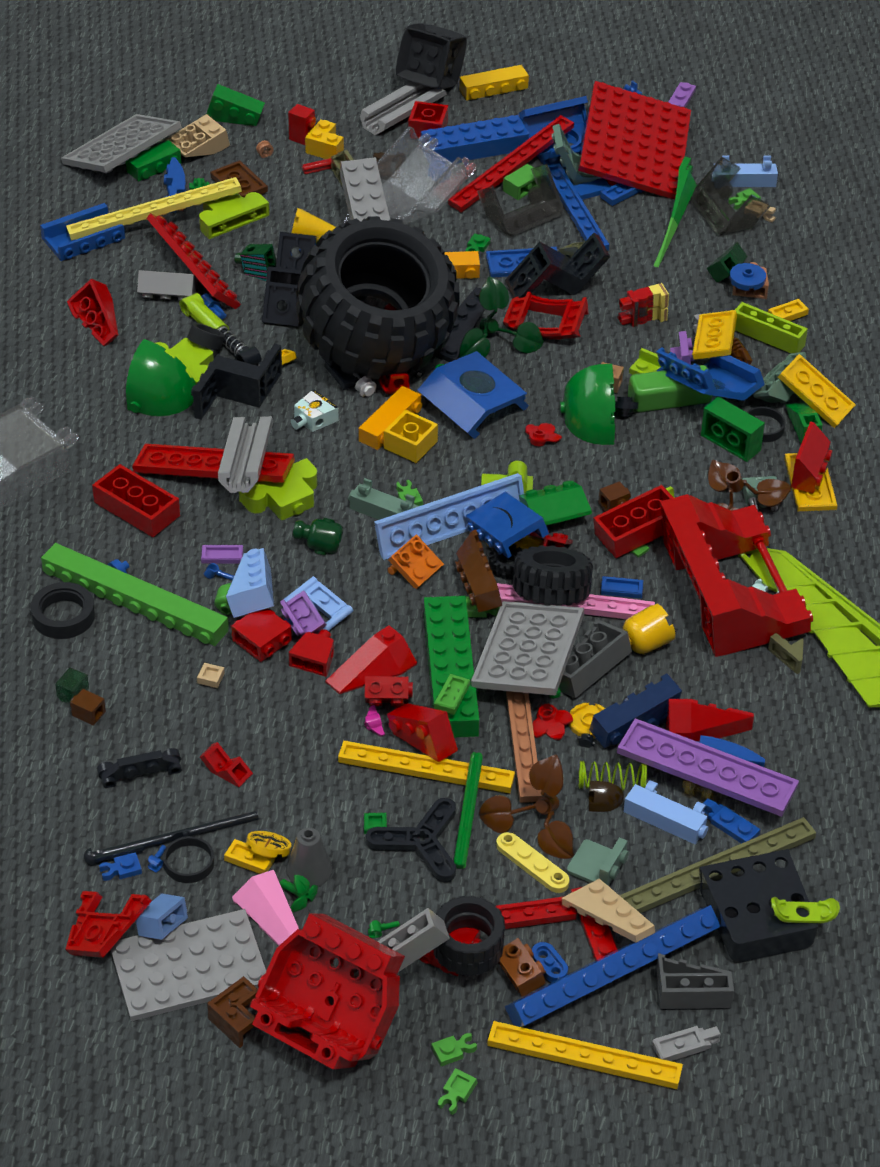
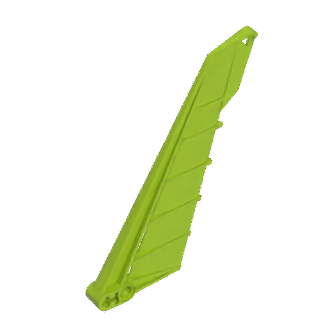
(841, 638)

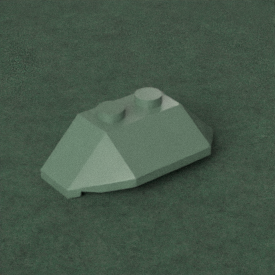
(774, 388)

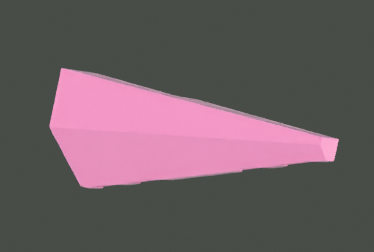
(267, 906)

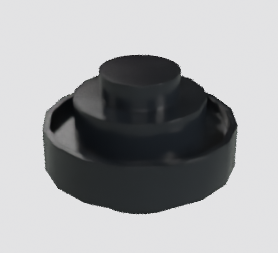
(625, 406)

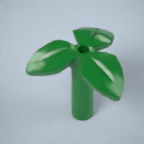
(301, 889)

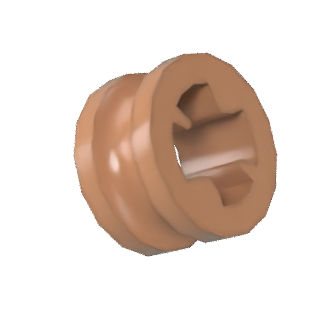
(268, 149)

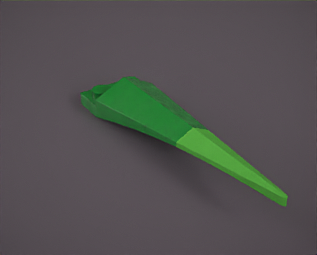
(685, 189)

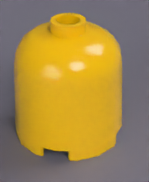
(649, 629)

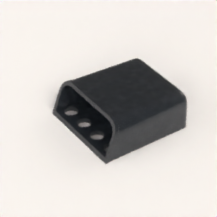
(745, 906)

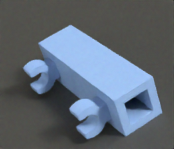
(755, 174)
(665, 813)

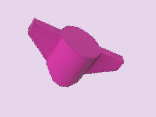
(374, 722)

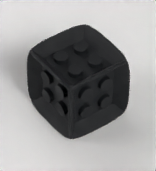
(431, 56)

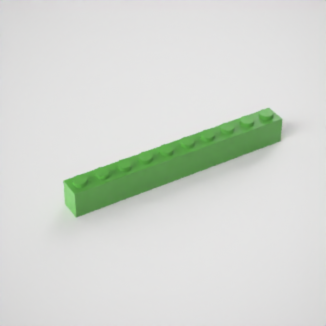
(135, 594)

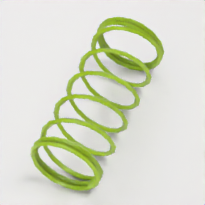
(582, 774)

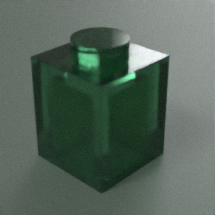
(71, 684)

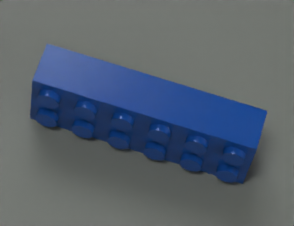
(479, 138)

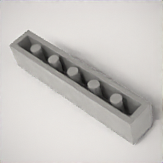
(414, 938)

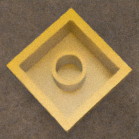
(410, 436)

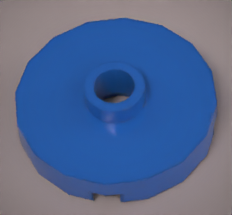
(747, 276)

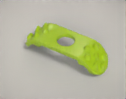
(818, 911)

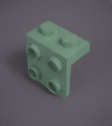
(597, 861)

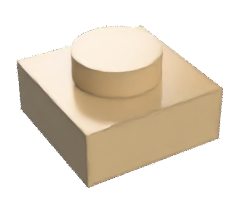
(210, 675)

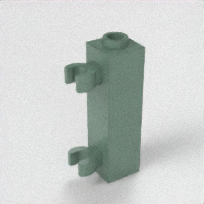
(377, 503)

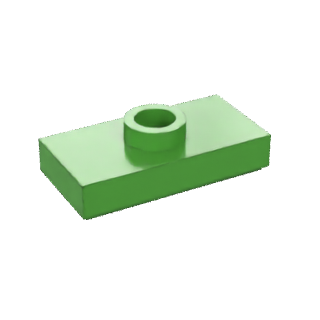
(452, 694)

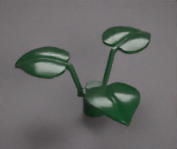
(495, 296)

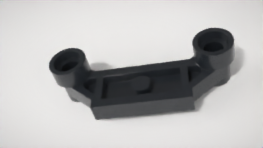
(139, 764)

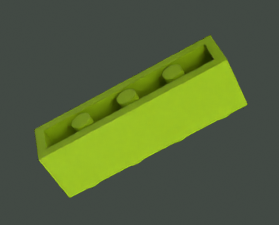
(770, 328)

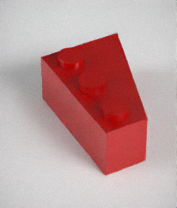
(424, 729)

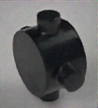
(586, 740)

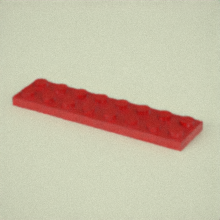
(194, 260)
(204, 462)

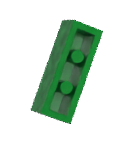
(152, 160)

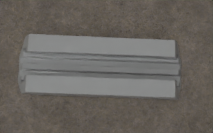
(397, 106)
(244, 454)

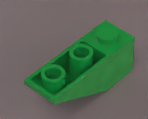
(801, 416)

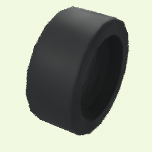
(206, 336)

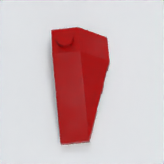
(96, 310)
(381, 655)
(694, 719)

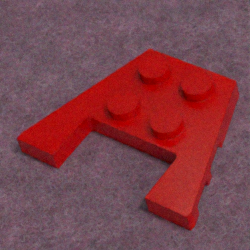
(99, 932)

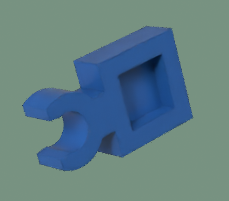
(123, 866)

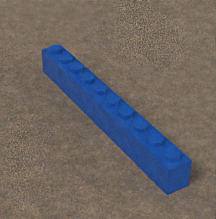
(611, 967)

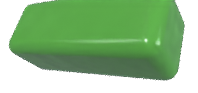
(660, 392)

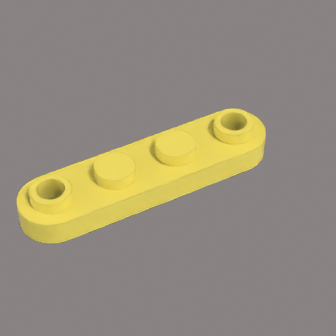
(532, 862)

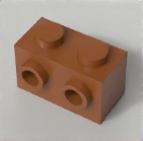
(521, 968)

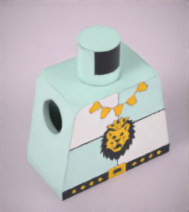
(314, 412)

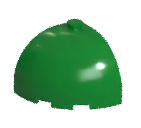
(157, 382)
(591, 404)

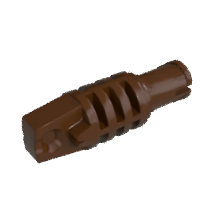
(740, 352)

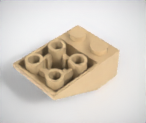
(201, 138)

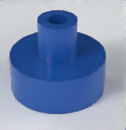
(119, 566)

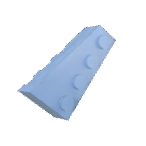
(251, 585)

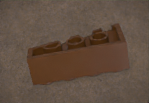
(477, 575)

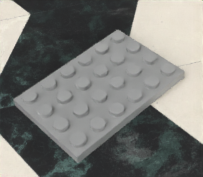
(121, 143)
(528, 648)
(187, 964)

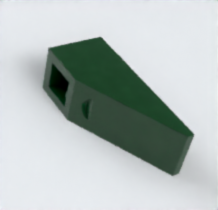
(722, 266)

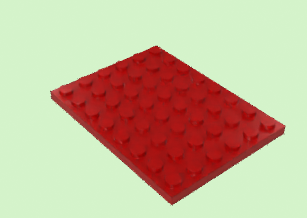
(634, 140)

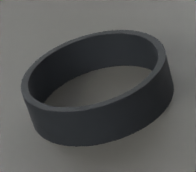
(770, 412)
(188, 841)

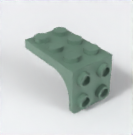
(569, 158)

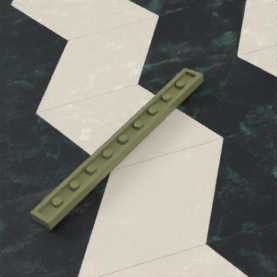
(687, 879)

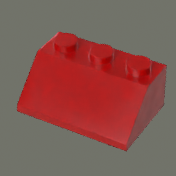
(811, 460)

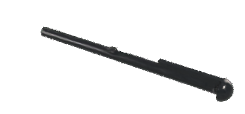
(139, 845)

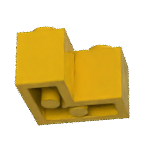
(323, 140)

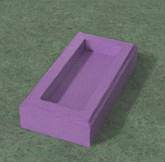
(222, 554)

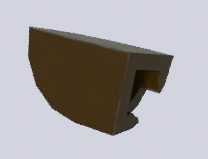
(604, 796)

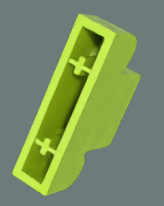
(231, 213)
(192, 356)
(284, 498)

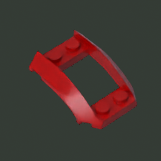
(571, 311)

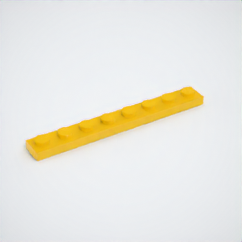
(423, 766)
(585, 1055)

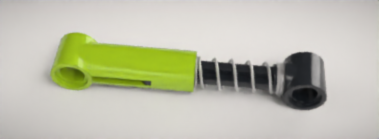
(195, 307)

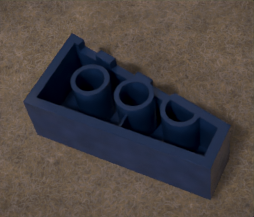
(648, 706)

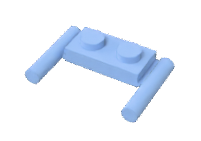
(324, 601)

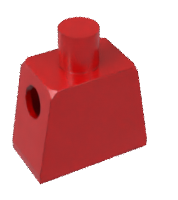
(313, 653)

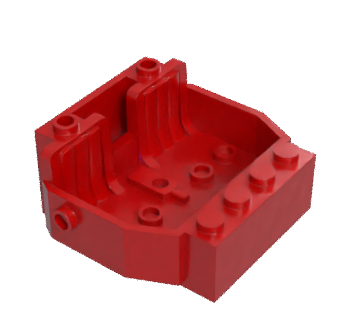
(304, 978)

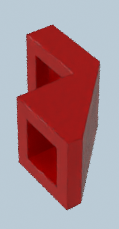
(220, 764)

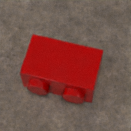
(301, 122)

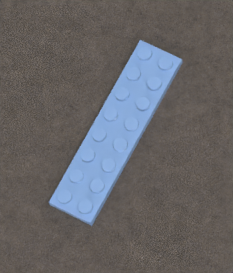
(440, 518)

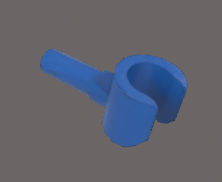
(213, 570)
(155, 861)

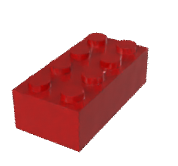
(136, 500)
(632, 522)

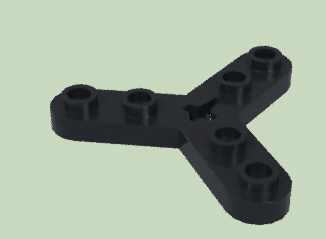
(430, 849)

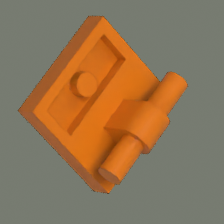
(415, 562)

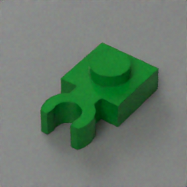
(478, 243)

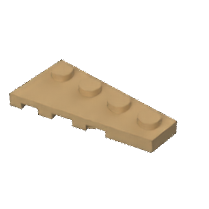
(609, 909)

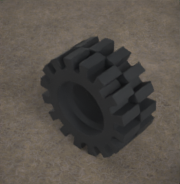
(500, 568)

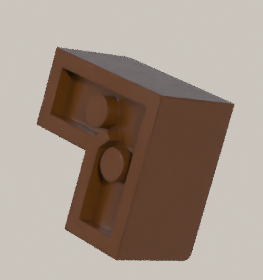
(229, 1012)

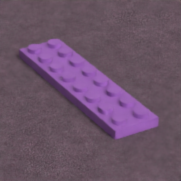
(708, 767)

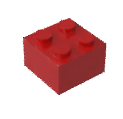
(428, 116)

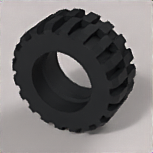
(552, 575)

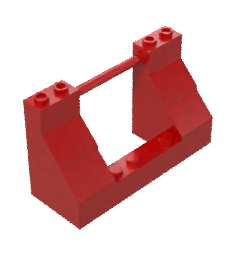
(731, 613)

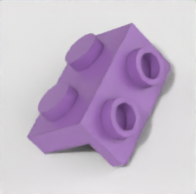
(683, 352)
(303, 614)

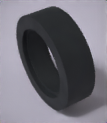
(60, 592)

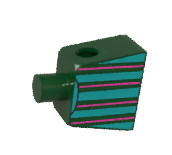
(256, 260)

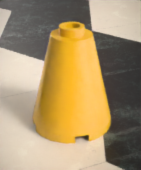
(310, 225)

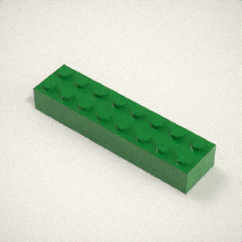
(451, 653)

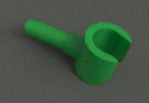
(376, 928)

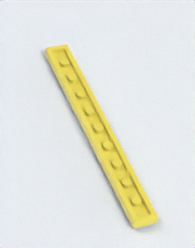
(157, 207)

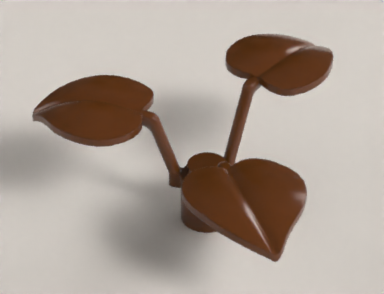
(725, 475)
(543, 776)

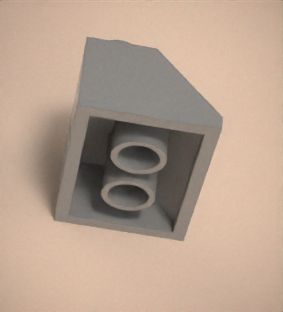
(166, 284)

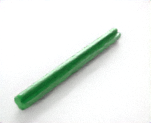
(468, 810)

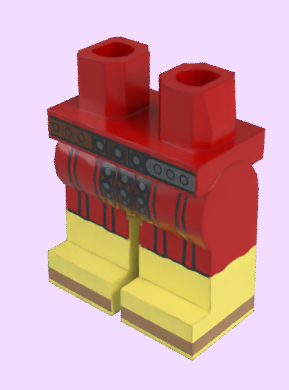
(644, 305)

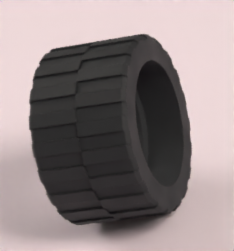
(477, 957)

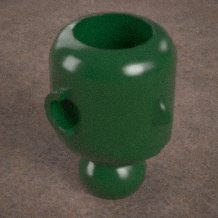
(322, 535)

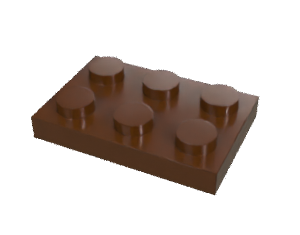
(247, 179)

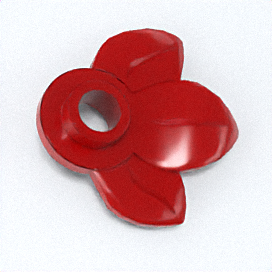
(540, 434)
(553, 723)

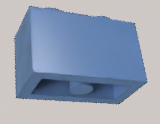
(162, 916)

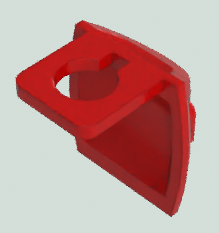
(394, 383)

